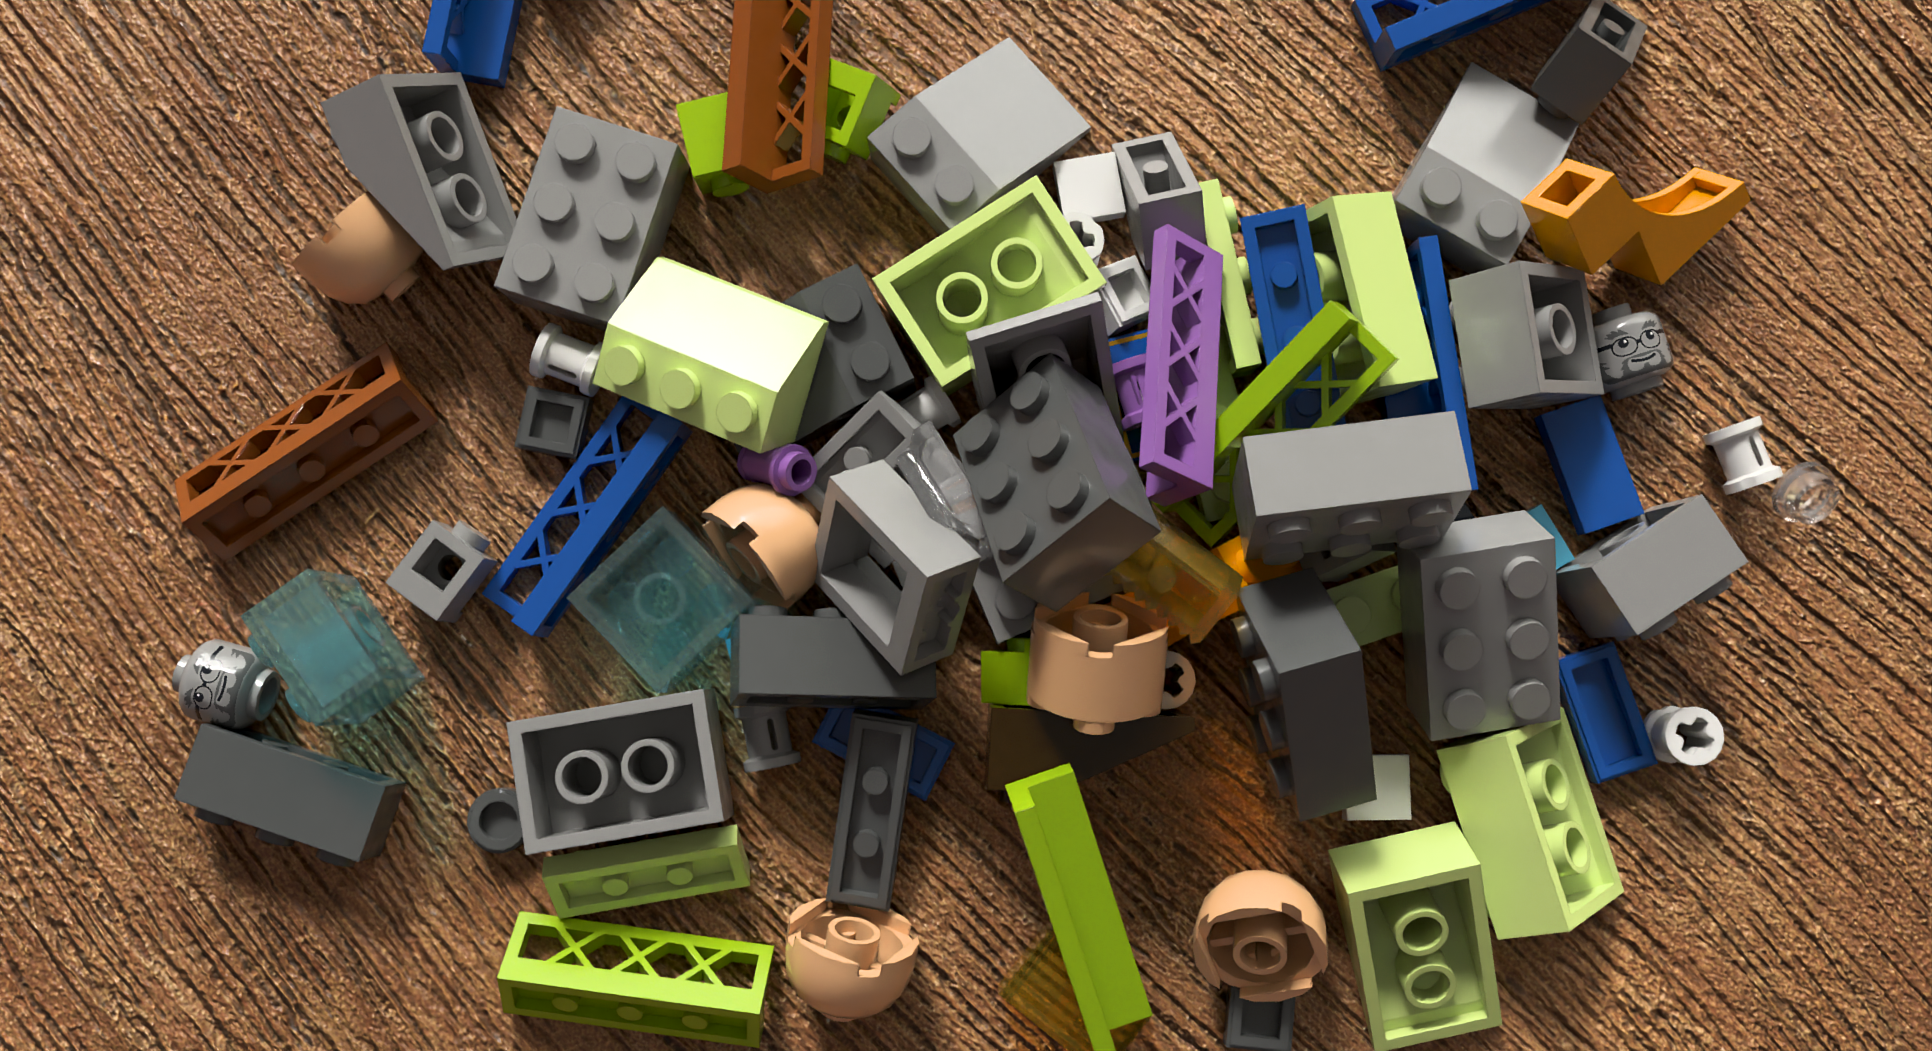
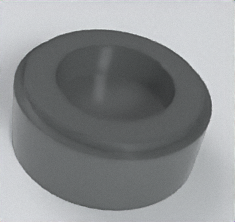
(495, 821)

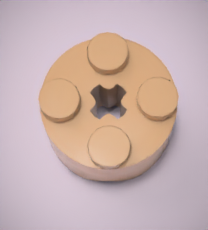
(1097, 662)

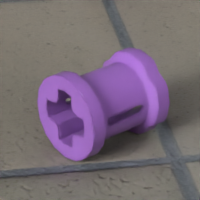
(1126, 376)

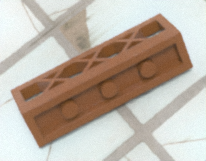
(760, 88)
(304, 456)

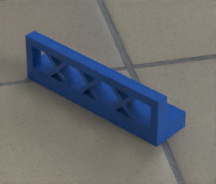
(1430, 25)
(472, 38)
(1286, 295)
(1446, 391)
(599, 521)

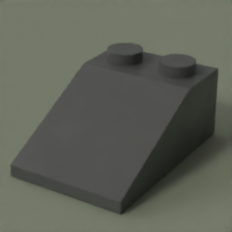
(855, 357)

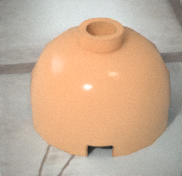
(361, 256)
(767, 540)
(1261, 936)
(847, 959)

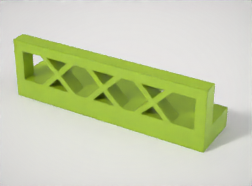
(1269, 394)
(1079, 902)
(630, 999)

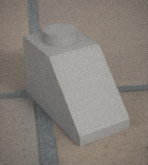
(1158, 191)

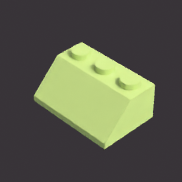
(1368, 272)
(712, 355)
(1531, 827)

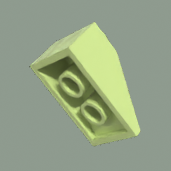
(982, 272)
(1417, 935)

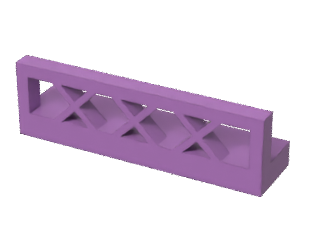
(1181, 367)

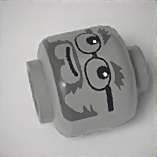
(1630, 351)
(225, 685)

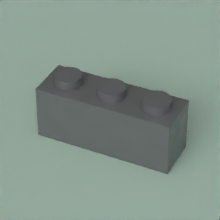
(817, 664)
(289, 794)

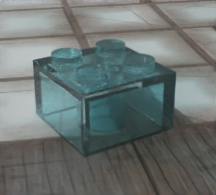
(663, 600)
(330, 648)

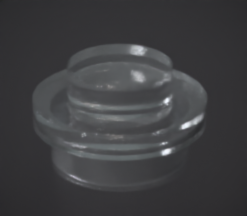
(1806, 493)

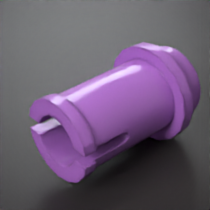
(786, 468)

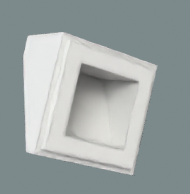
(1125, 295)

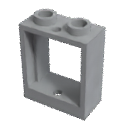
(926, 616)

